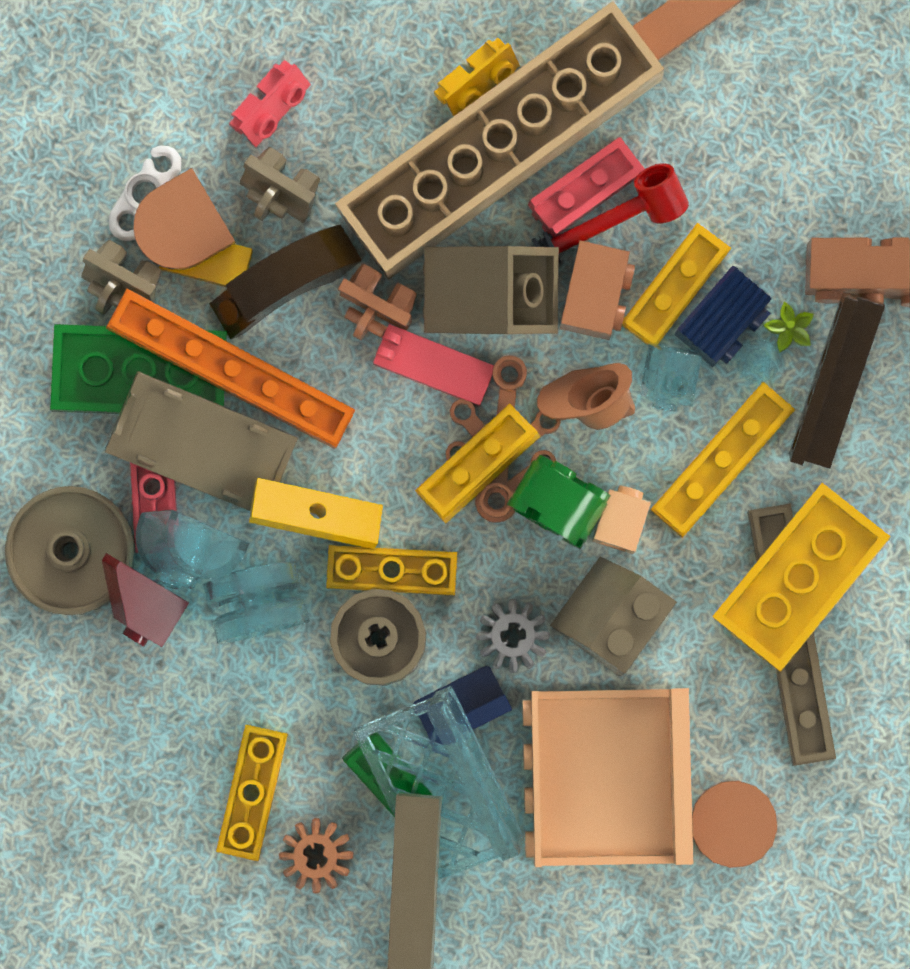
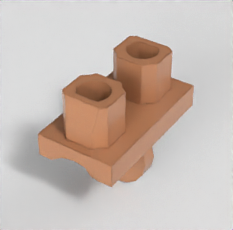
(360, 292)

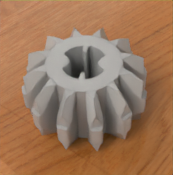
(502, 625)

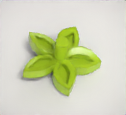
(790, 327)

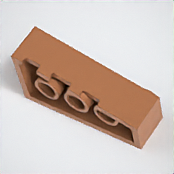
(858, 269)

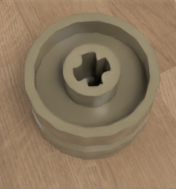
(360, 619)

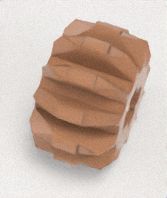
(301, 858)

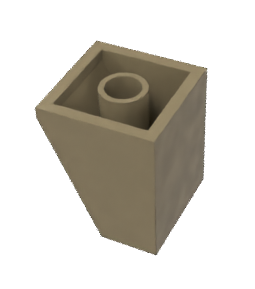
(491, 290)
(613, 615)

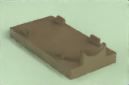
(197, 441)

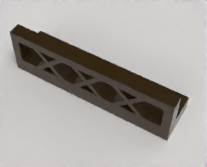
(836, 380)

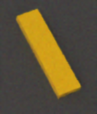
(722, 459)

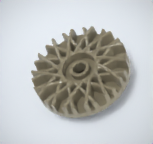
(37, 545)

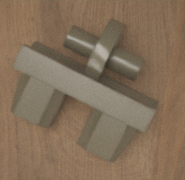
(276, 191)
(110, 279)

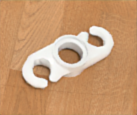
(126, 202)

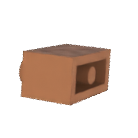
(596, 289)

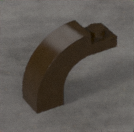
(282, 277)

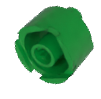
(559, 501)

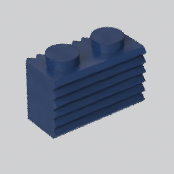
(723, 317)

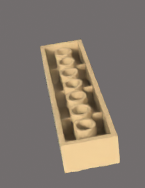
(500, 140)

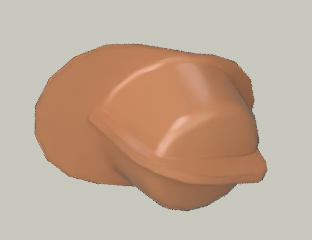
(591, 395)

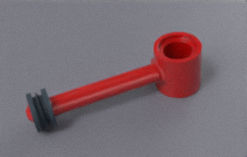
(658, 195)

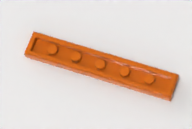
(230, 368)

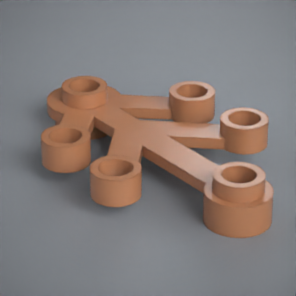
(473, 425)

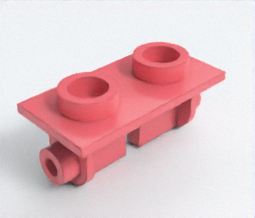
(283, 89)

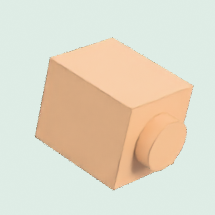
(622, 520)

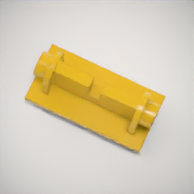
(491, 66)

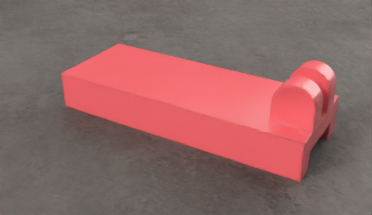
(585, 187)
(433, 365)

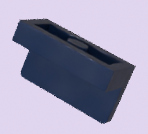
(479, 697)

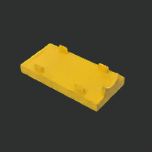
(801, 577)

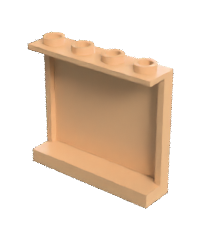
(609, 777)

